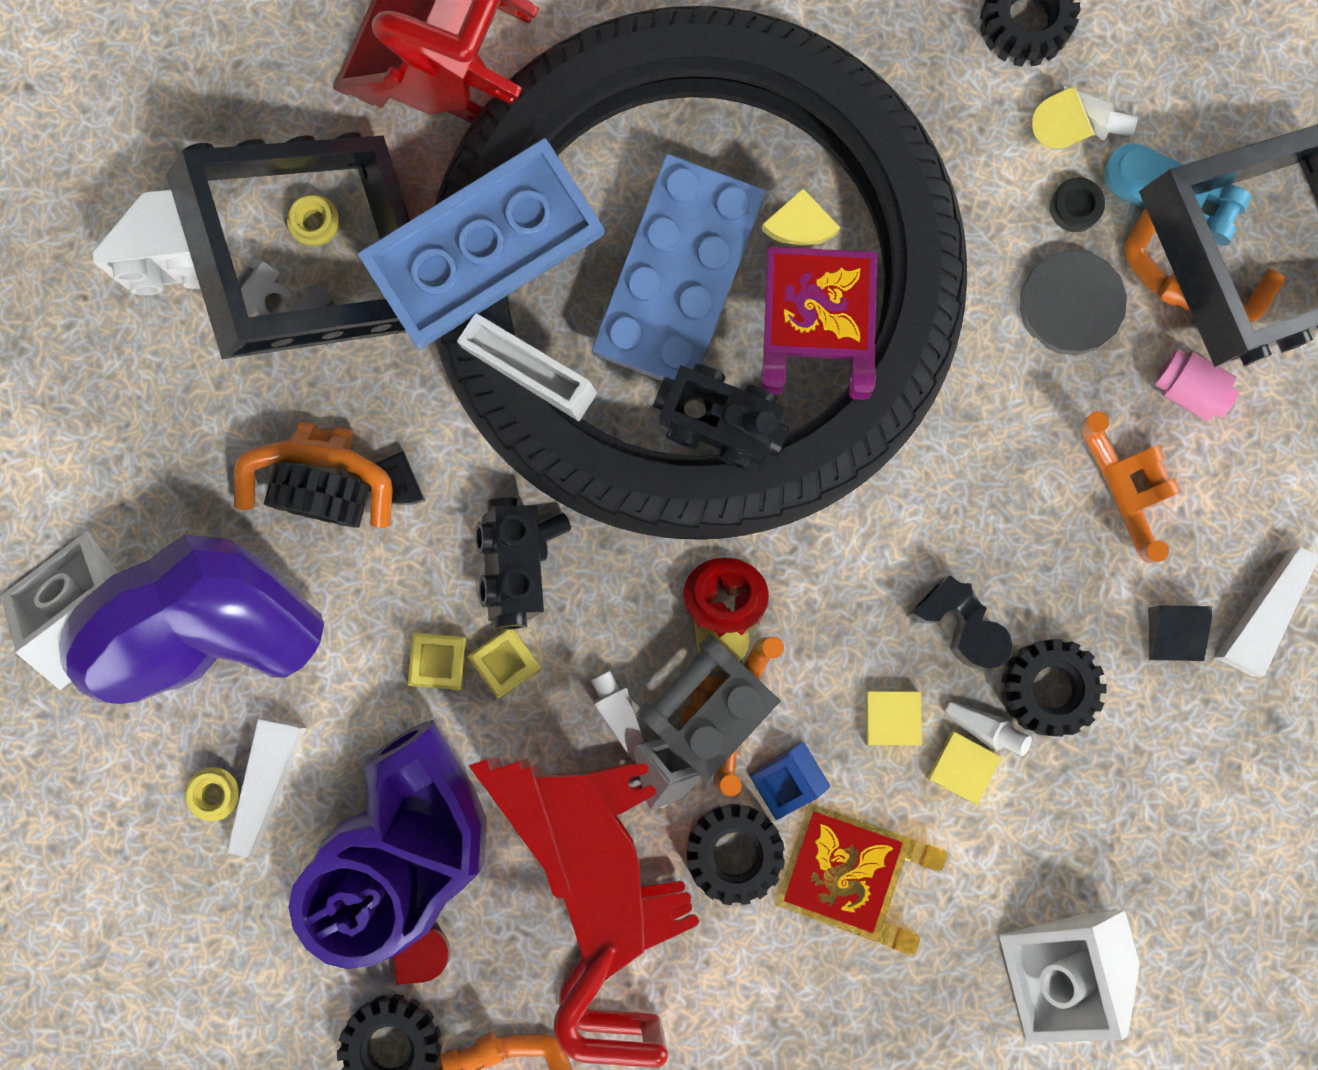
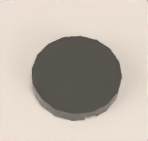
(1073, 302)

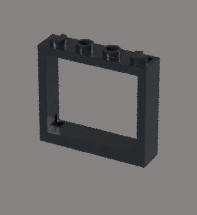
(1197, 259)
(233, 329)

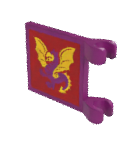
(820, 308)

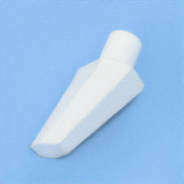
(1104, 118)
(989, 728)

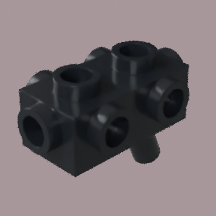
(735, 420)
(513, 555)

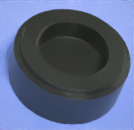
(1077, 204)

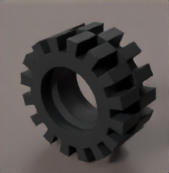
(1026, 44)
(316, 494)
(1084, 680)
(744, 886)
(390, 1013)

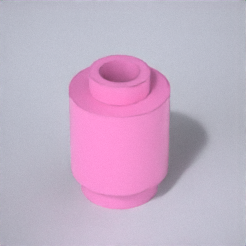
(1197, 385)

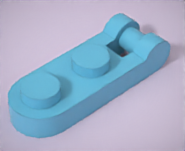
(1136, 166)

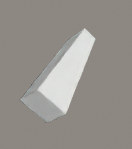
(528, 366)
(1266, 620)
(266, 772)

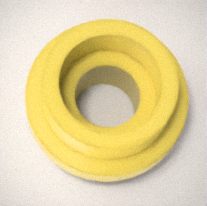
(302, 210)
(196, 794)

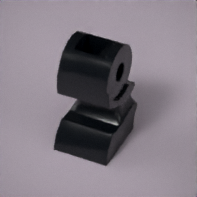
(975, 641)

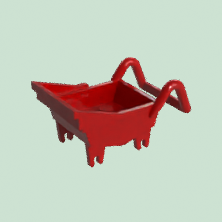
(428, 55)
(595, 867)

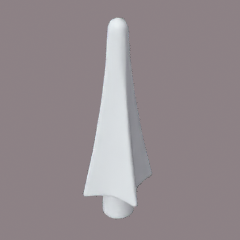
(618, 712)

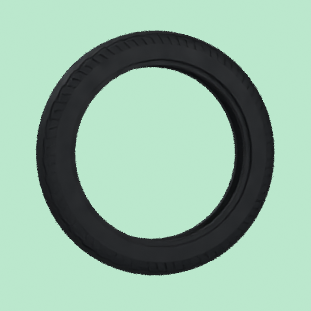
(898, 174)

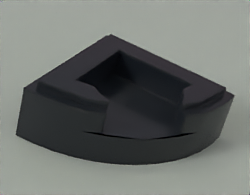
(404, 483)

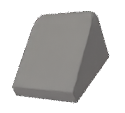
(666, 772)

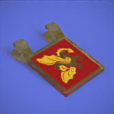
(848, 874)

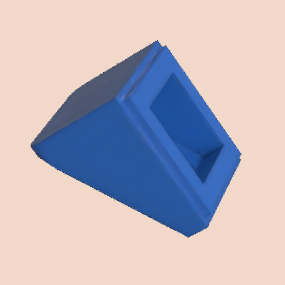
(790, 781)

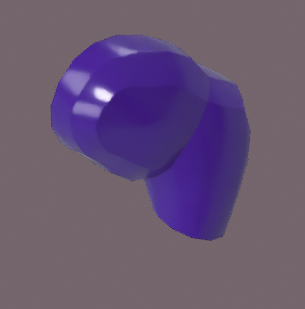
(180, 614)
(397, 862)

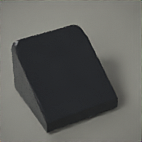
(1179, 632)

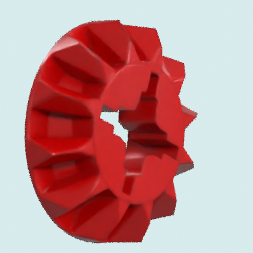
(736, 579)

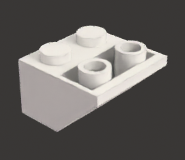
(149, 247)

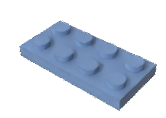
(482, 243)
(678, 270)

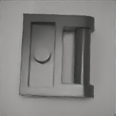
(721, 720)

